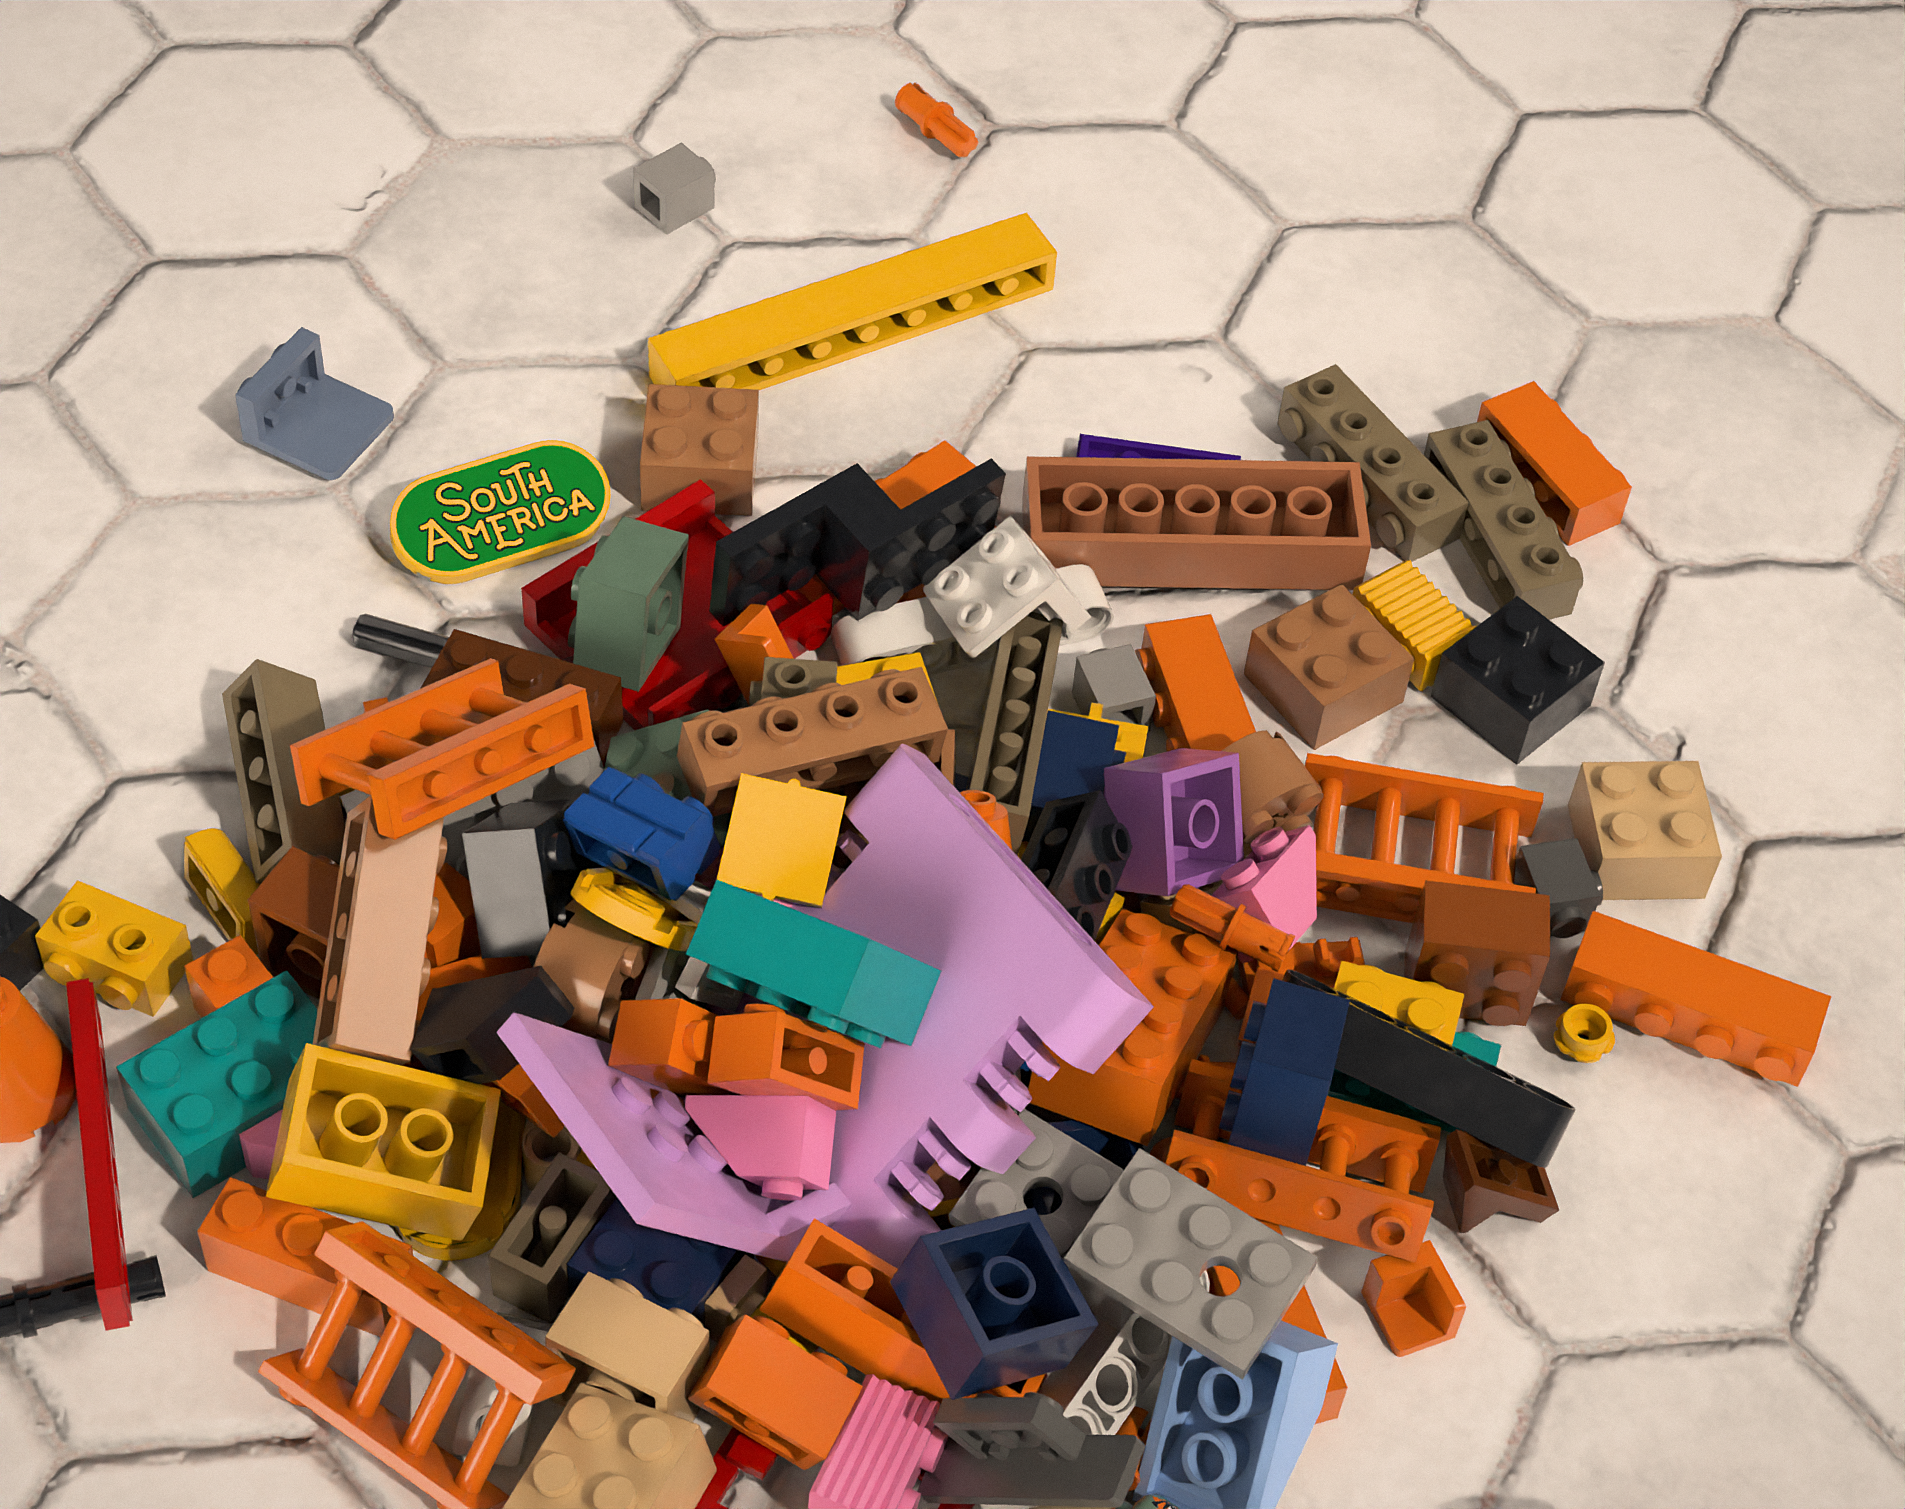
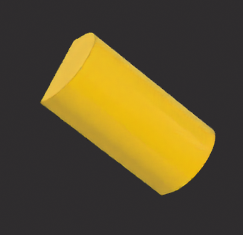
(221, 882)

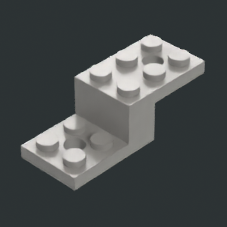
(1145, 1240)

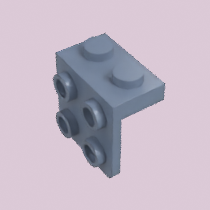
(308, 415)

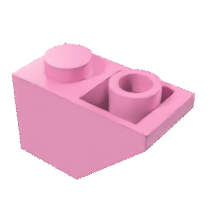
(1276, 881)

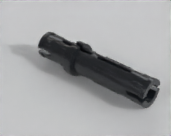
(71, 1298)

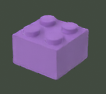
(1179, 818)

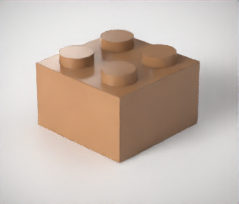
(700, 436)
(1328, 666)

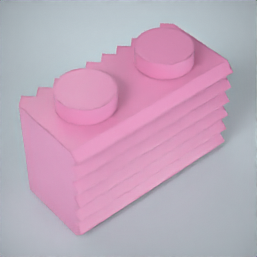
(880, 1451)

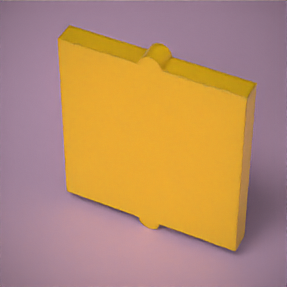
(781, 840)

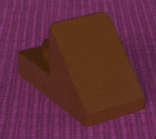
(1490, 1180)

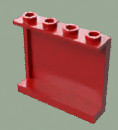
(692, 669)

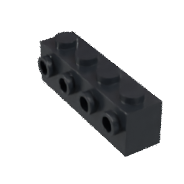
(1079, 855)

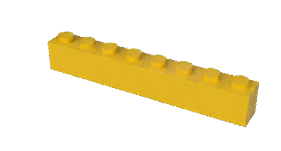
(858, 310)

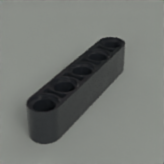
(1447, 1081)

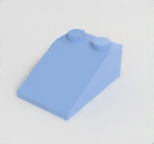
(1233, 1438)

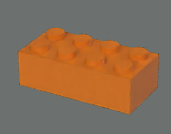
(1187, 985)

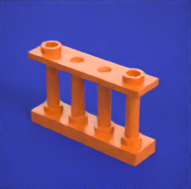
(442, 747)
(1394, 890)
(1308, 1198)
(468, 1336)

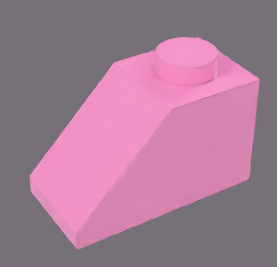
(770, 1139)

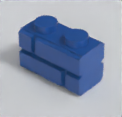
(643, 832)

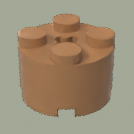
(1273, 786)
(594, 969)

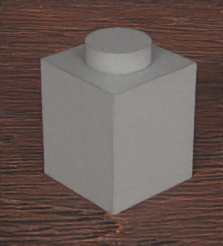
(674, 188)
(1117, 682)

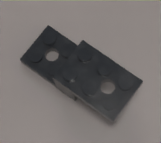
(854, 542)

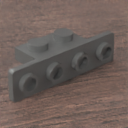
(1026, 1456)

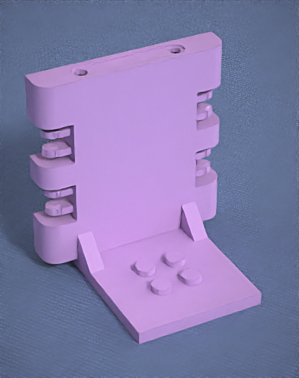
(1008, 980)

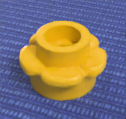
(1587, 1021)

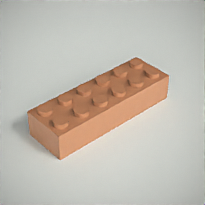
(1200, 521)

